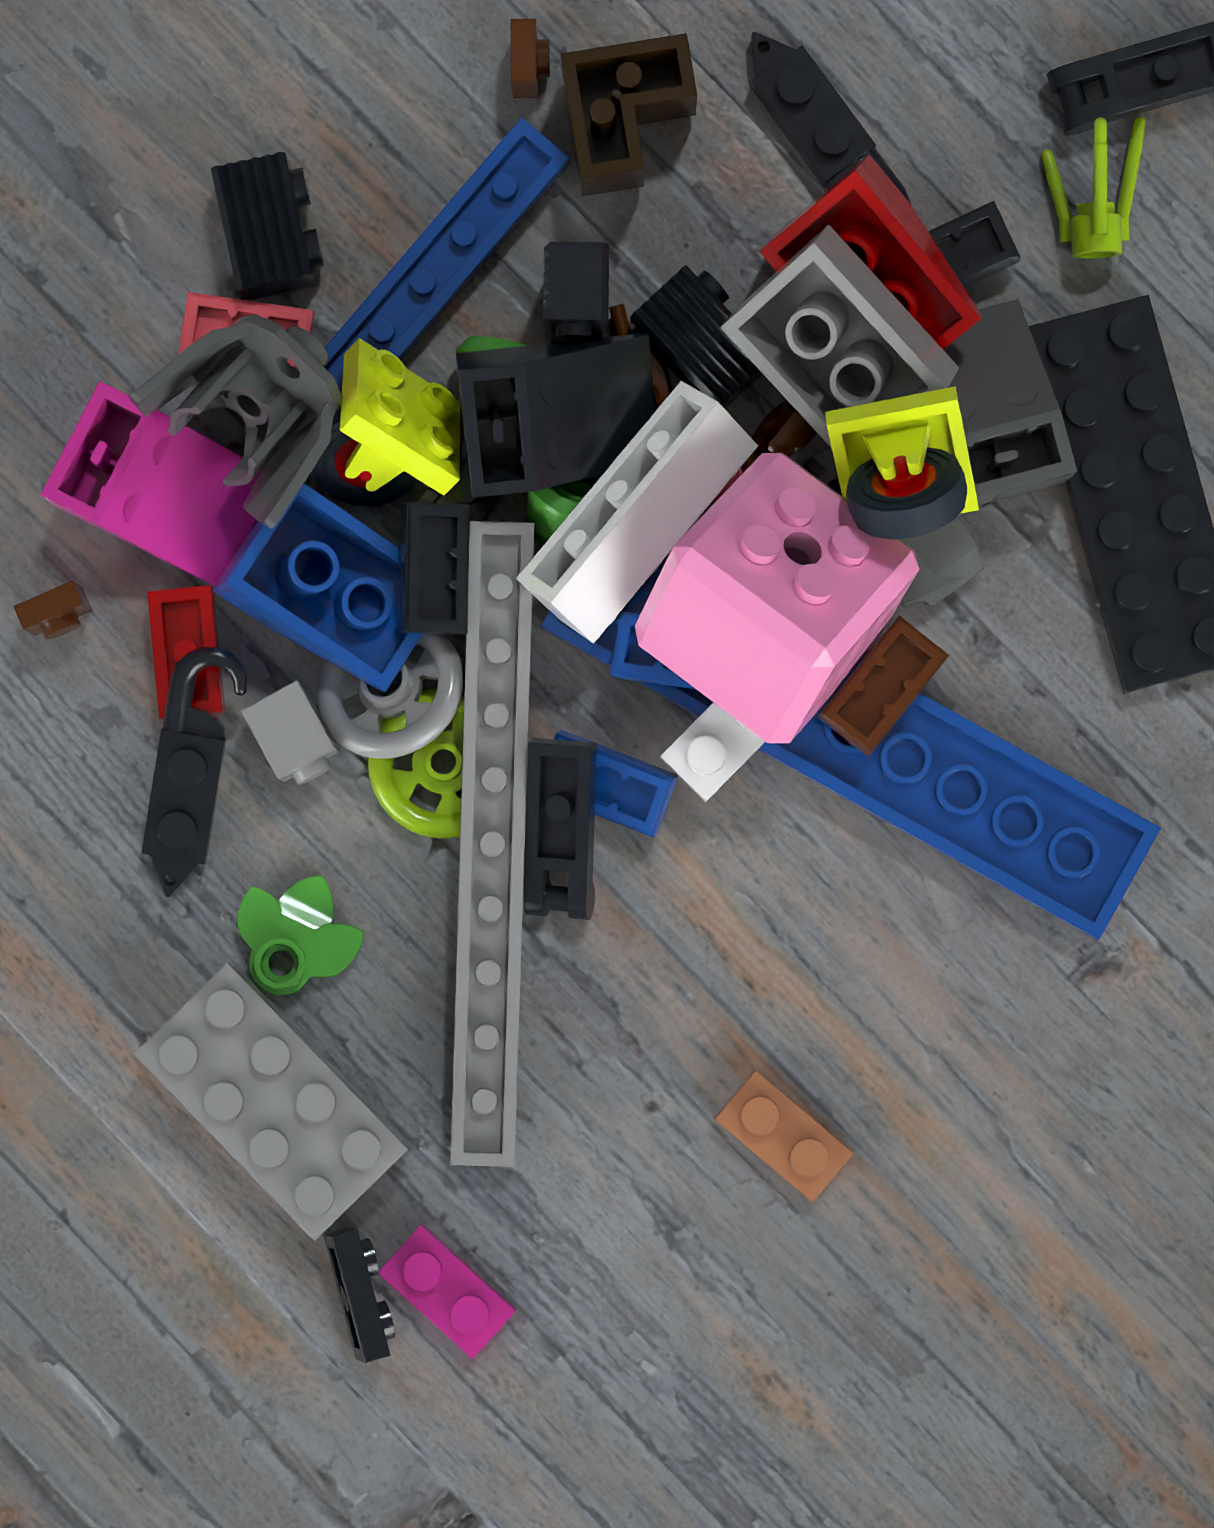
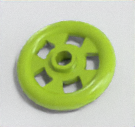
(395, 787)

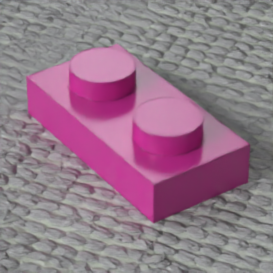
(447, 1291)

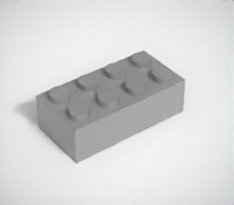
(273, 1099)

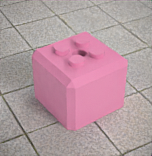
(773, 598)

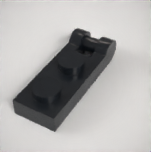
(1136, 78)
(560, 826)

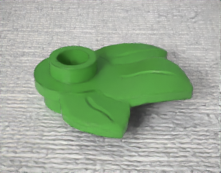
(302, 927)

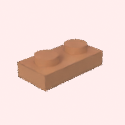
(783, 1136)

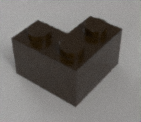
(615, 91)

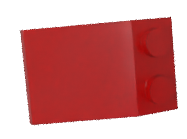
(891, 242)

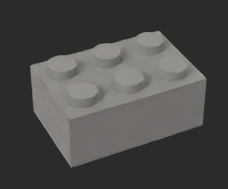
(835, 335)

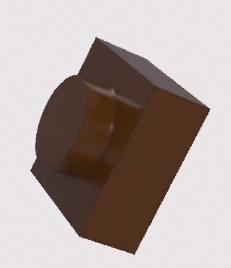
(528, 58)
(54, 611)

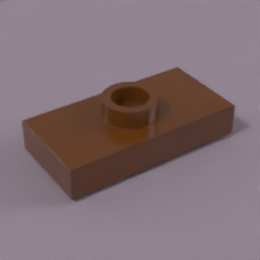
(883, 686)

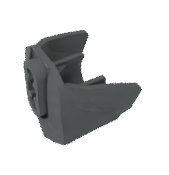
(279, 405)

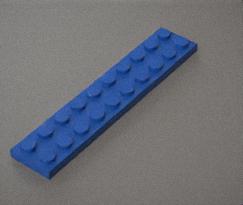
(958, 795)

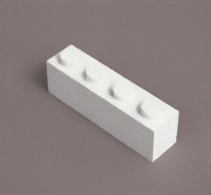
(637, 511)

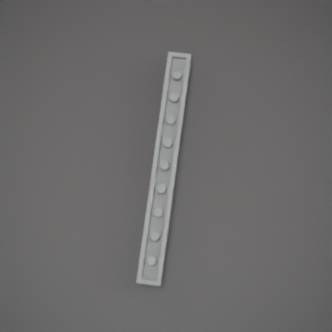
(492, 846)

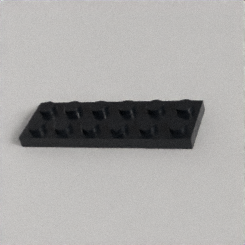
(1134, 490)

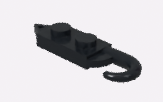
(811, 112)
(187, 770)

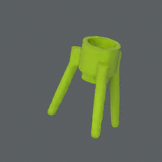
(1096, 228)

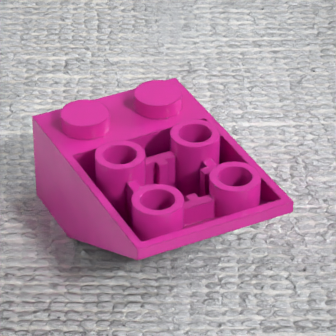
(152, 486)

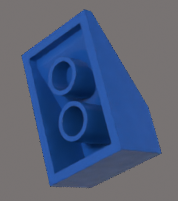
(324, 587)

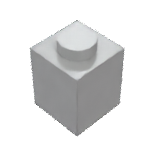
(291, 734)

